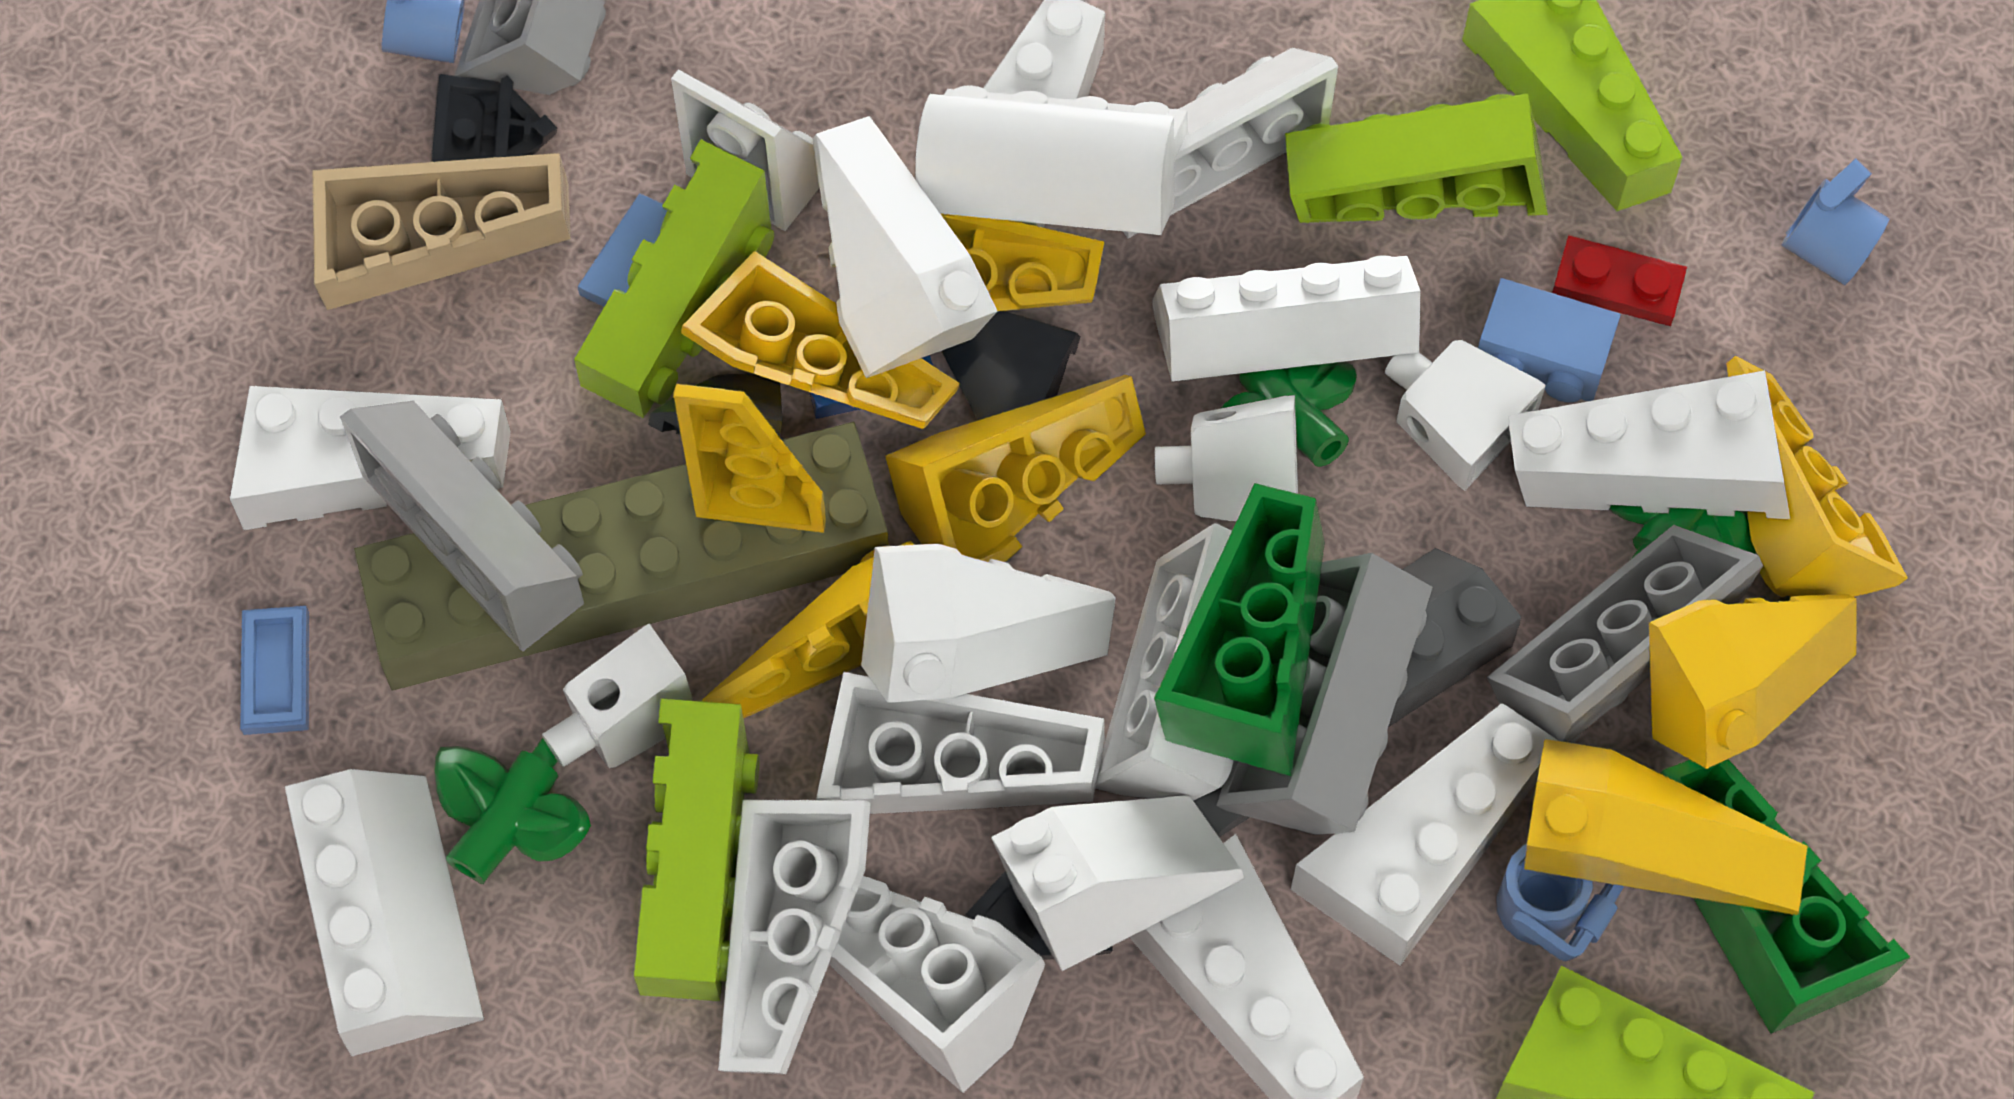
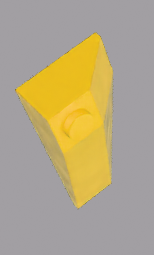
(1029, 263)
(793, 335)
(741, 464)
(998, 473)
(1824, 541)
(808, 650)
(1741, 669)
(1638, 829)

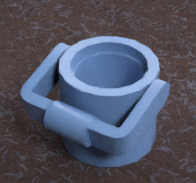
(423, 28)
(1835, 227)
(1550, 907)

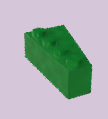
(1248, 644)
(1783, 959)

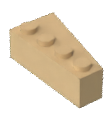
(431, 220)

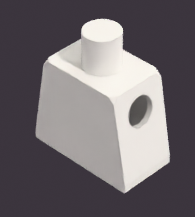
(1461, 406)
(1231, 453)
(619, 702)

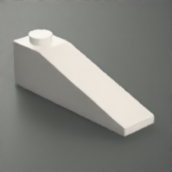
(896, 260)
(969, 624)
(938, 978)

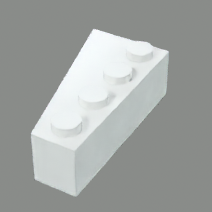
(1054, 53)
(300, 461)

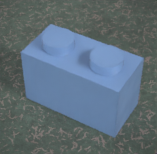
(1550, 338)

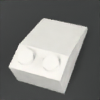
(751, 136)
(1111, 869)

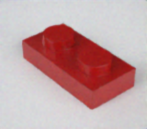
(1620, 280)

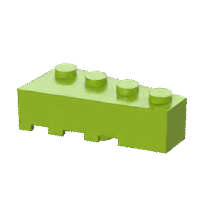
(1579, 91)
(1419, 163)
(701, 242)
(693, 850)
(1609, 1047)

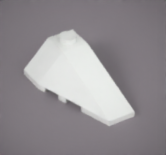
(789, 907)

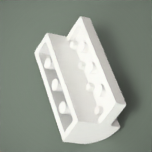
(1050, 159)

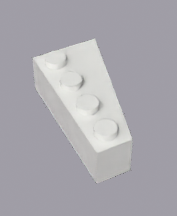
(1656, 450)
(956, 752)
(1424, 835)
(1253, 990)

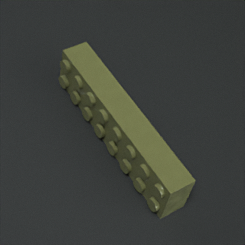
(638, 558)

